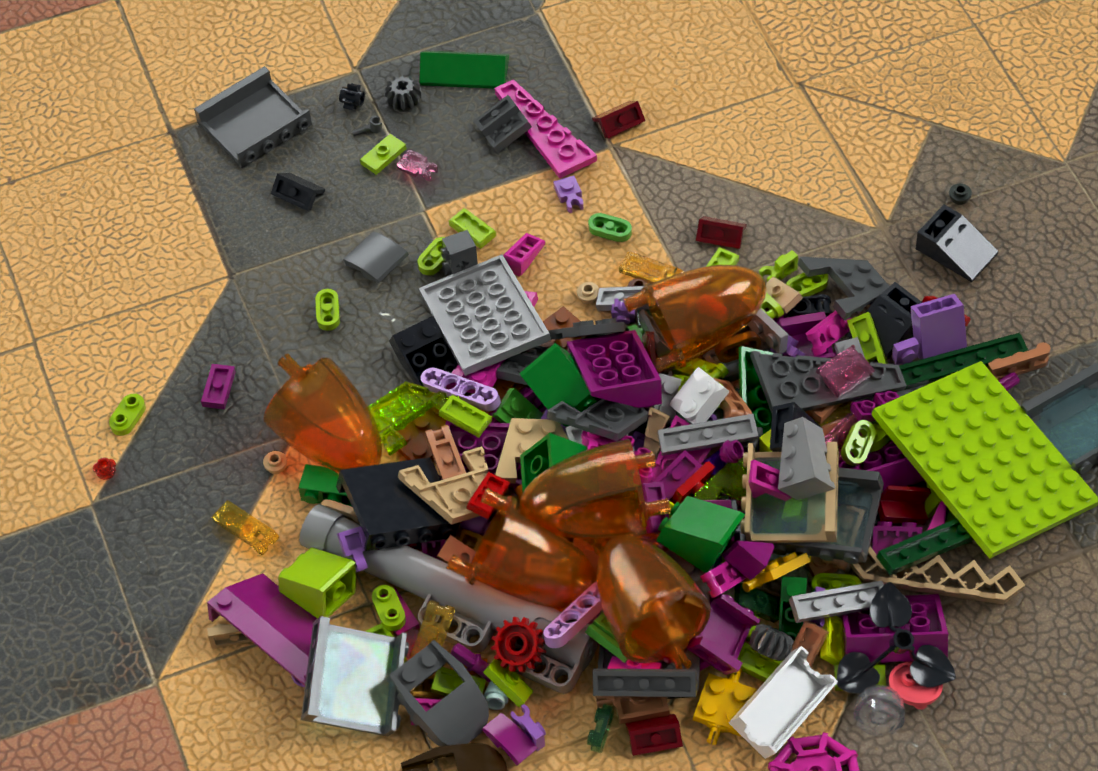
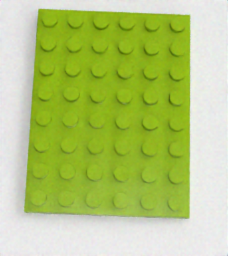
(985, 458)

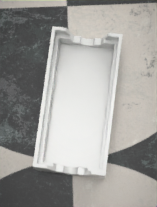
(782, 703)

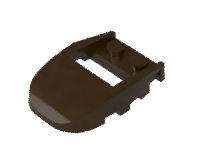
(467, 758)

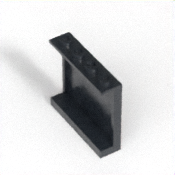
(389, 509)

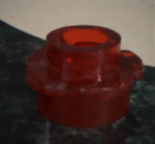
(107, 472)

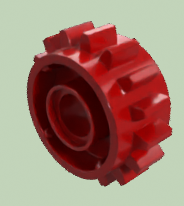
(506, 640)

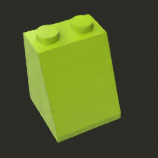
(319, 581)

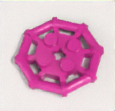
(816, 758)

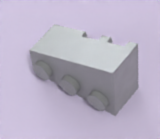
(803, 460)

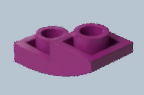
(863, 409)
(510, 737)

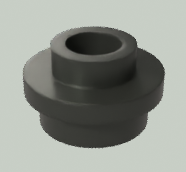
(960, 193)

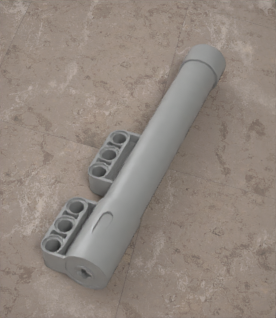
(477, 607)

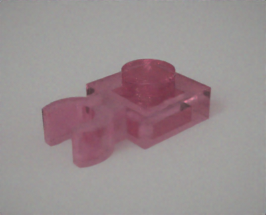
(415, 164)

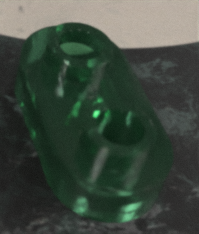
(598, 737)

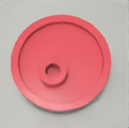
(909, 690)

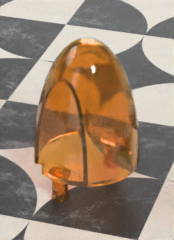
(700, 308)
(324, 416)
(593, 494)
(526, 559)
(649, 601)

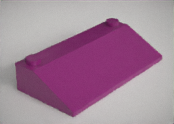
(268, 621)

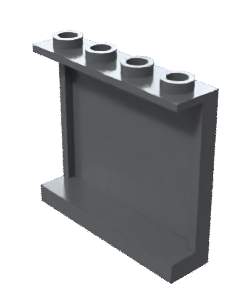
(251, 117)

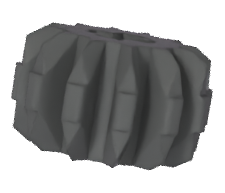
(403, 92)
(771, 642)

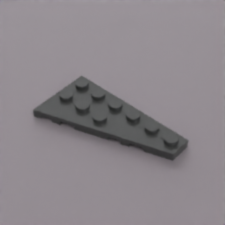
(796, 380)

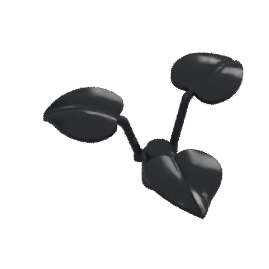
(893, 609)

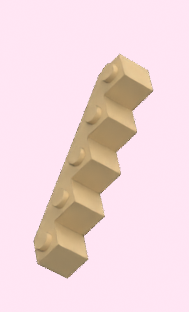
(937, 578)

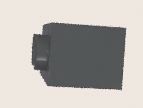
(458, 252)

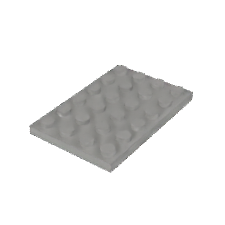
(484, 314)

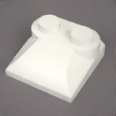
(699, 397)

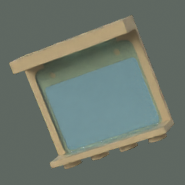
(792, 520)

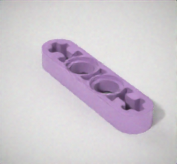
(463, 385)
(559, 631)

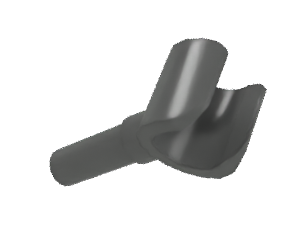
(374, 126)

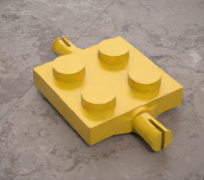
(776, 569)
(720, 703)

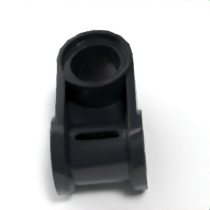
(811, 305)

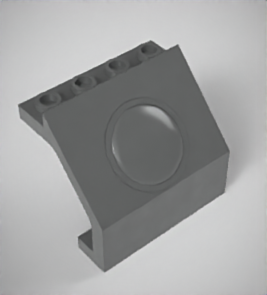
(646, 682)

